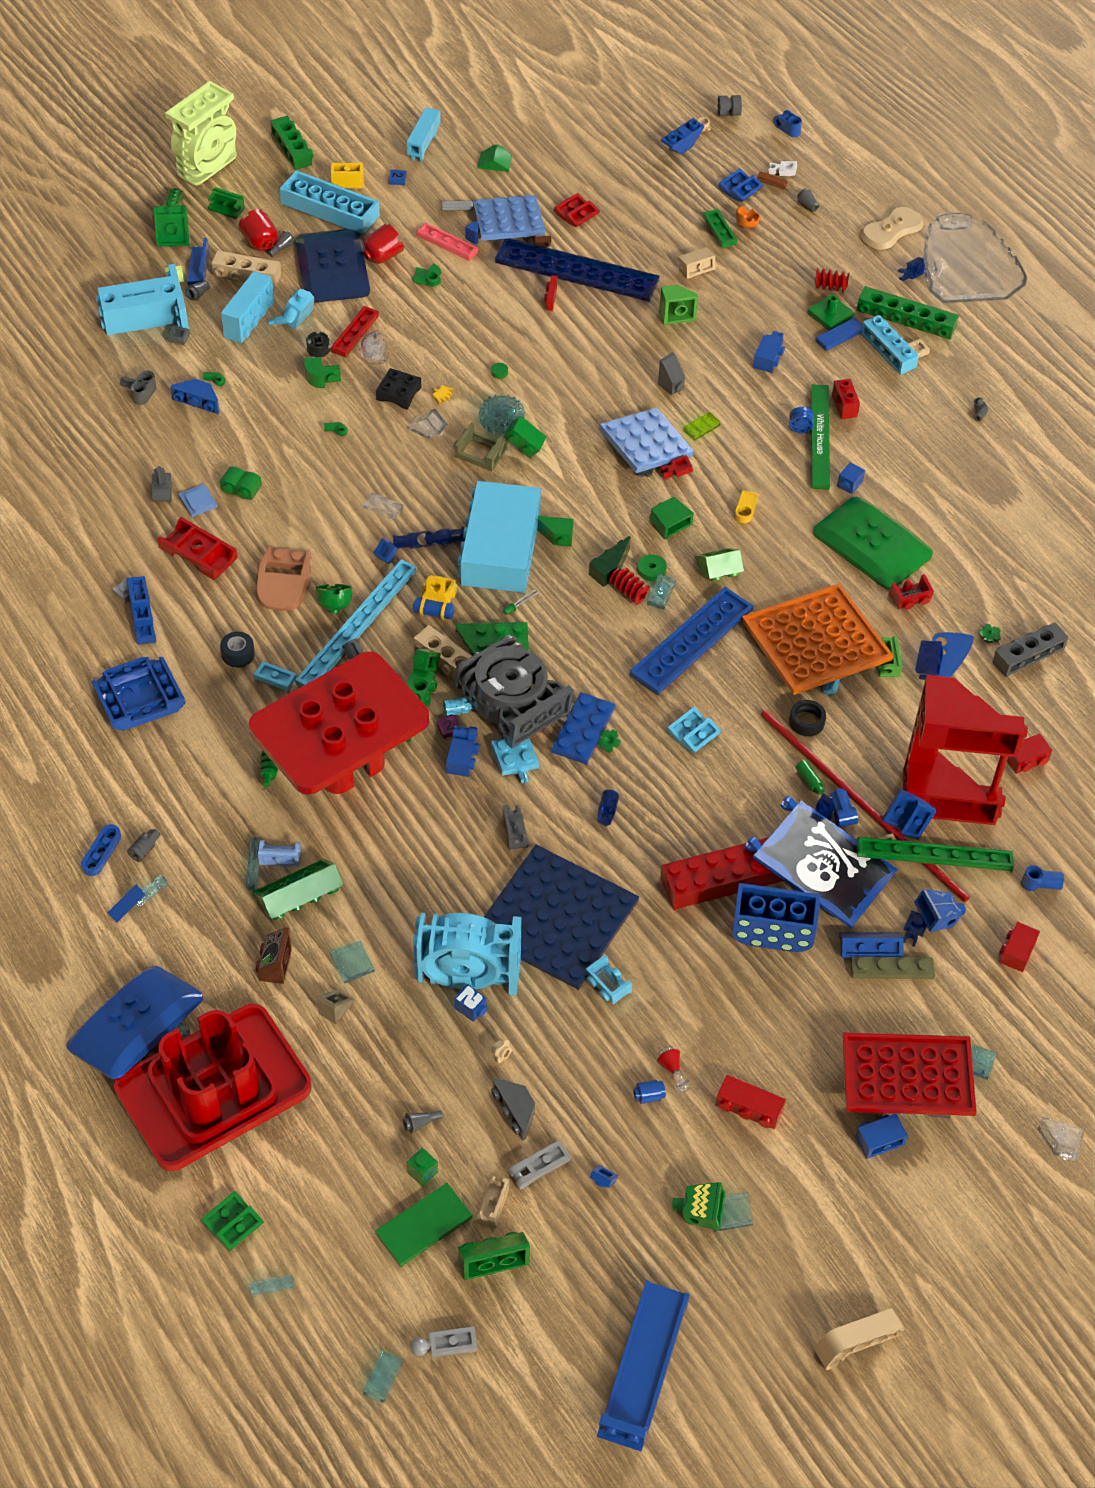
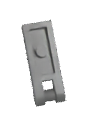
(539, 1164)

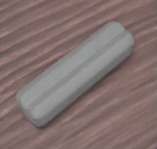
(457, 205)

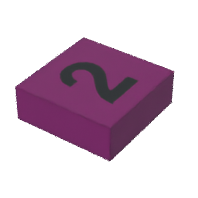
(447, 725)

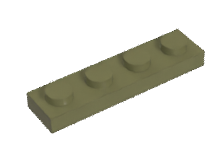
(893, 967)

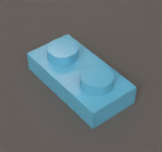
(275, 676)

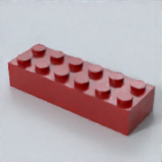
(713, 875)

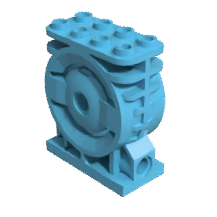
(467, 950)

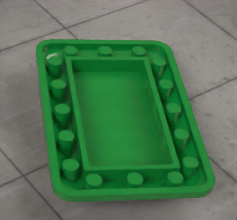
(873, 542)

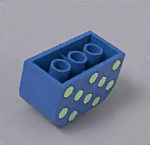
(775, 918)

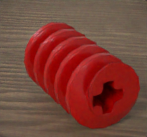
(831, 280)
(629, 585)

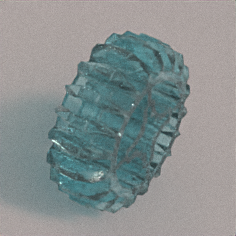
(491, 412)

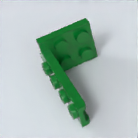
(172, 220)

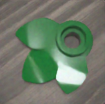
(429, 277)

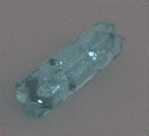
(153, 888)
(271, 1285)

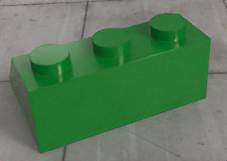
(494, 1255)

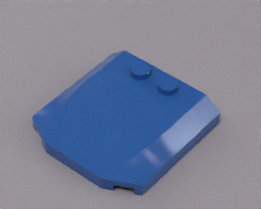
(138, 692)

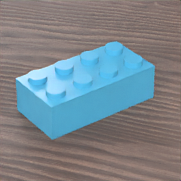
(247, 307)

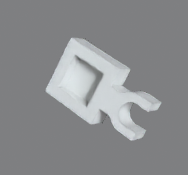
(786, 168)

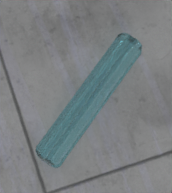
(253, 864)

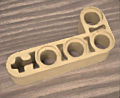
(857, 1336)

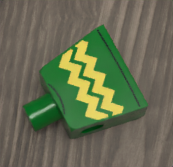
(702, 1205)

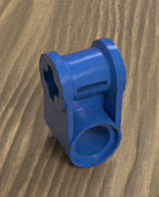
(788, 123)

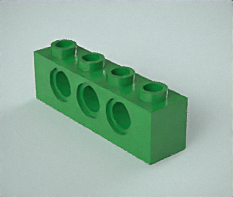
(291, 142)
(423, 685)

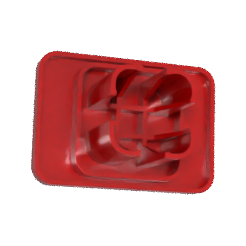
(339, 724)
(212, 1085)

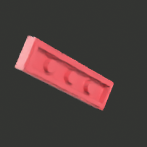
(447, 241)

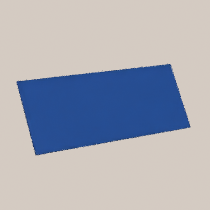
(125, 904)

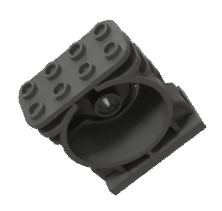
(505, 695)

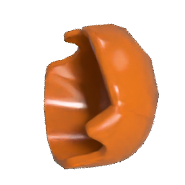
(746, 218)

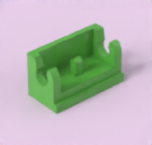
(893, 667)

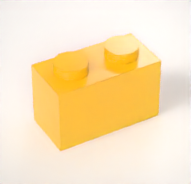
(347, 175)

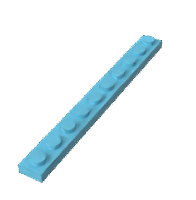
(358, 622)

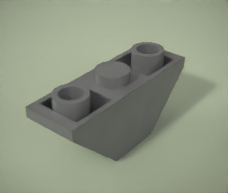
(516, 1105)

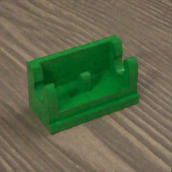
(226, 203)

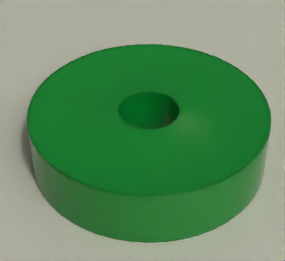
(658, 567)

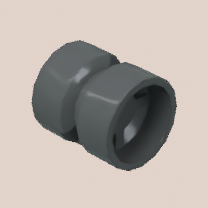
(729, 105)

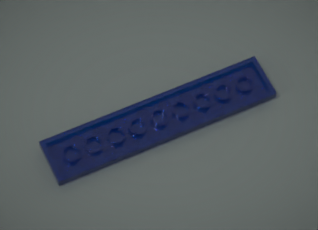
(577, 269)

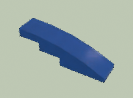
(141, 610)

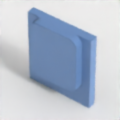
(198, 500)

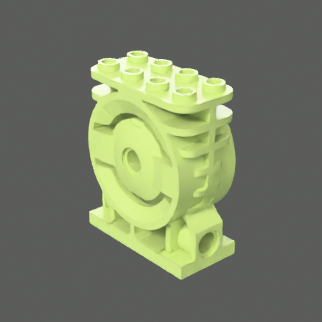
(202, 133)

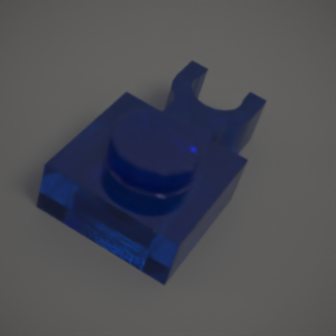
(914, 269)
(915, 926)

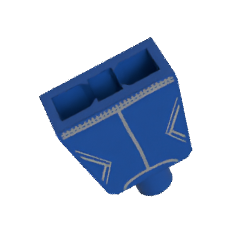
(939, 909)

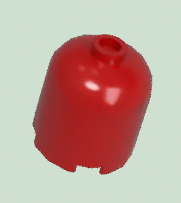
(258, 230)
(382, 244)

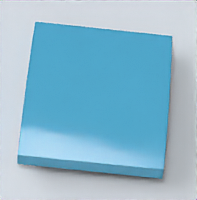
(693, 730)

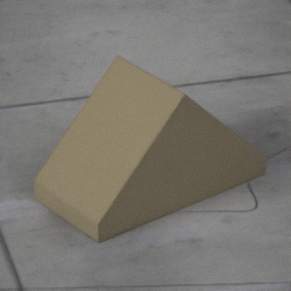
(334, 1005)

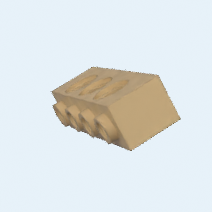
(241, 266)
(450, 655)

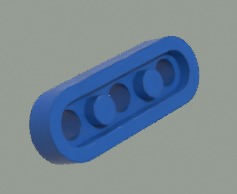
(101, 843)

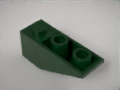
(611, 560)

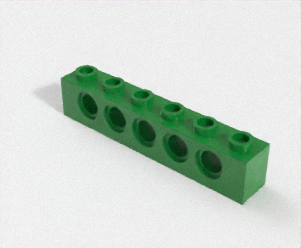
(907, 312)

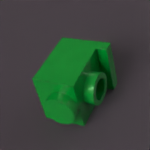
(422, 657)

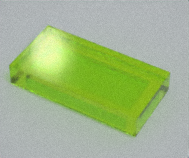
(702, 426)

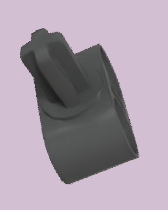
(141, 387)
(161, 485)

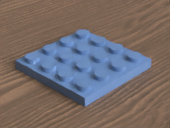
(508, 217)
(645, 440)

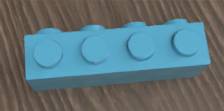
(889, 344)

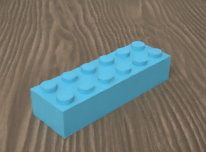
(329, 202)

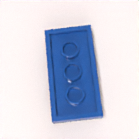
(583, 728)

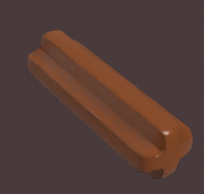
(772, 180)

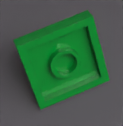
(830, 312)

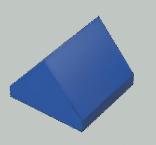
(471, 232)

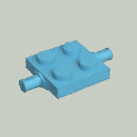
(515, 760)

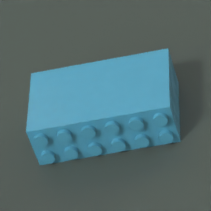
(499, 536)

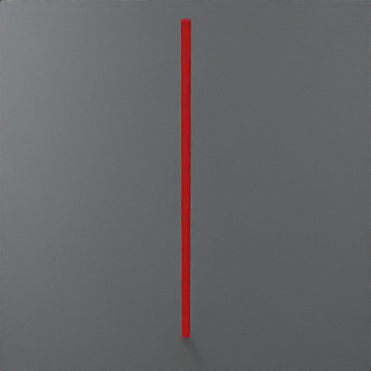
(859, 800)

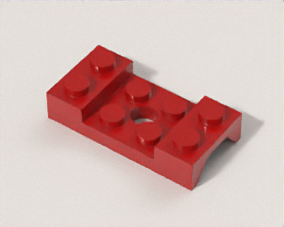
(211, 557)

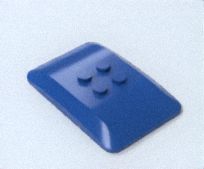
(133, 1021)

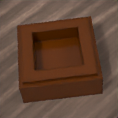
(544, 241)

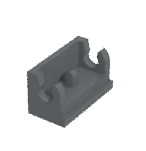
(515, 828)

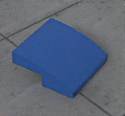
(740, 185)
(909, 814)

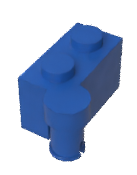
(462, 751)

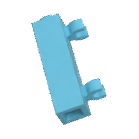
(423, 133)

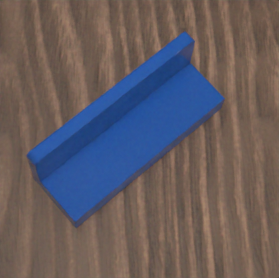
(198, 263)
(871, 944)

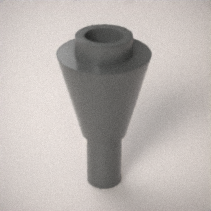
(283, 242)
(416, 1121)

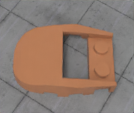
(283, 590)

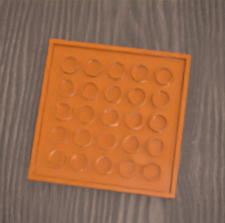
(816, 638)

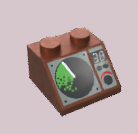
(275, 956)

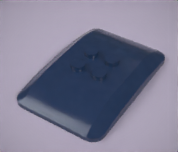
(332, 265)

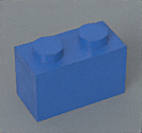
(881, 1135)

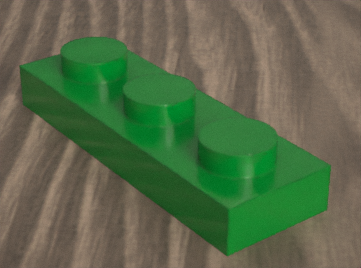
(720, 228)

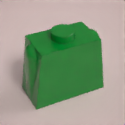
(671, 517)

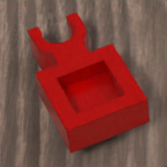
(678, 466)

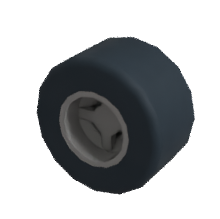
(237, 649)

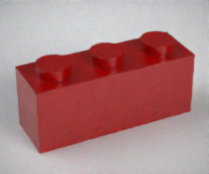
(750, 1102)

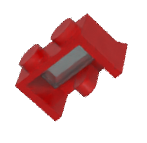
(912, 593)

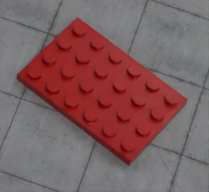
(908, 1074)

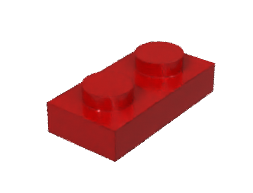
(551, 288)

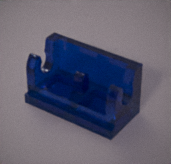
(929, 658)

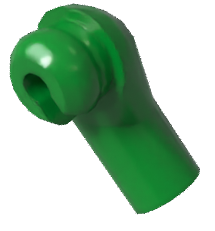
(216, 377)
(337, 427)

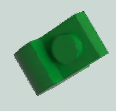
(319, 375)

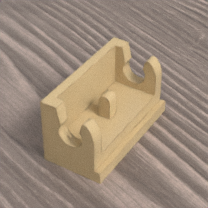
(697, 262)
(492, 1202)

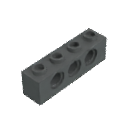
(1030, 649)

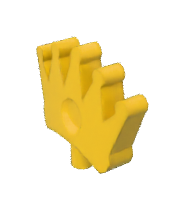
(442, 394)

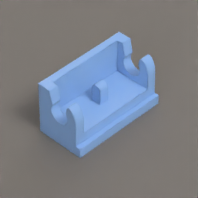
(279, 854)

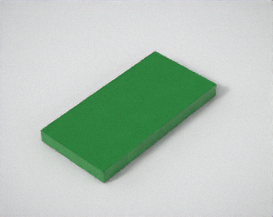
(423, 1224)

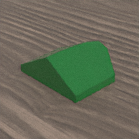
(495, 158)

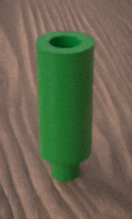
(810, 777)

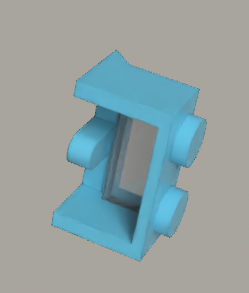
(607, 980)

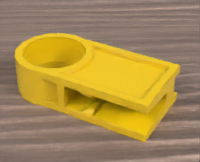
(746, 504)

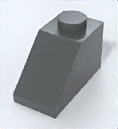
(671, 375)

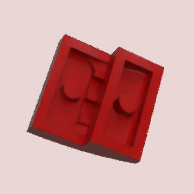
(576, 210)

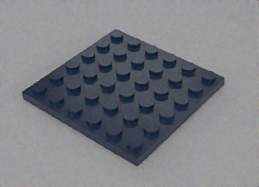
(563, 914)

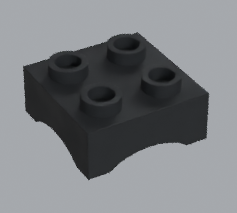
(398, 388)

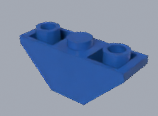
(684, 136)
(197, 394)

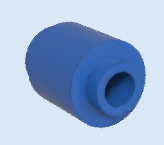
(649, 1091)

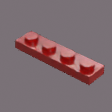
(354, 331)

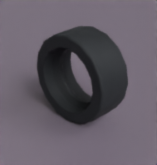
(811, 707)

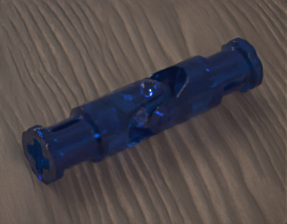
(442, 536)

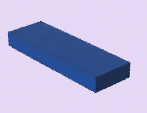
(839, 334)

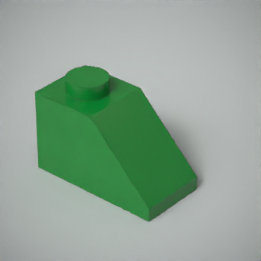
(556, 530)

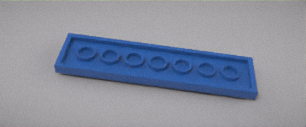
(691, 640)

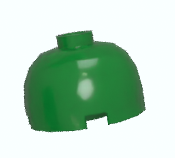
(334, 597)

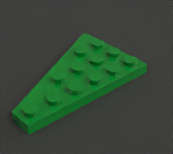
(480, 635)

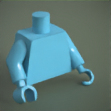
(296, 310)

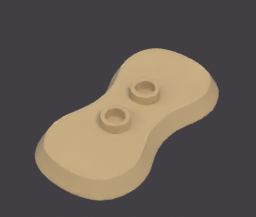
(885, 233)

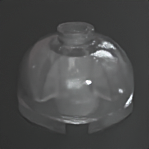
(373, 348)

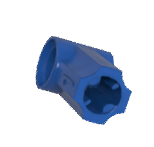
(843, 810)
(1037, 878)

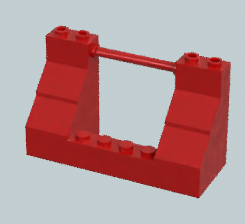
(958, 721)

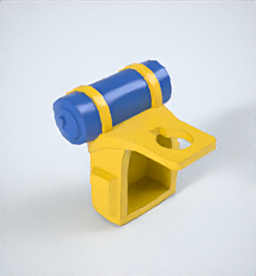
(436, 597)

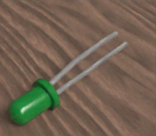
(512, 607)

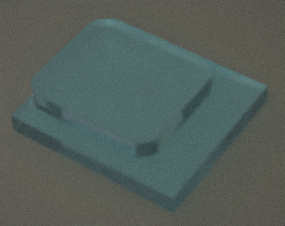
(352, 962)
(736, 1211)

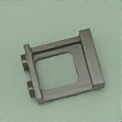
(497, 450)

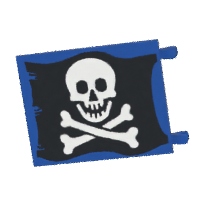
(823, 861)

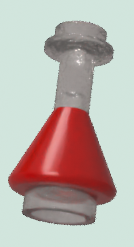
(670, 1060)

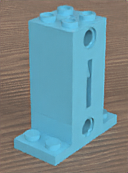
(142, 304)

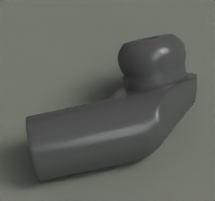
(981, 409)

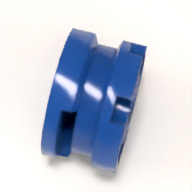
(801, 419)

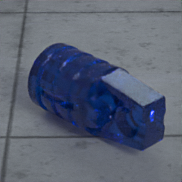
(825, 806)
(607, 807)

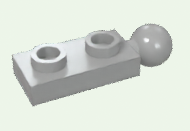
(446, 1342)

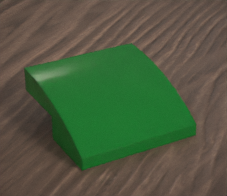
(232, 1221)

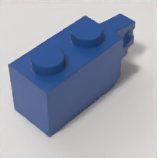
(769, 352)

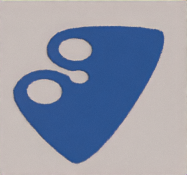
(956, 651)

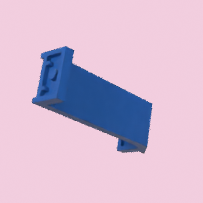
(643, 1366)

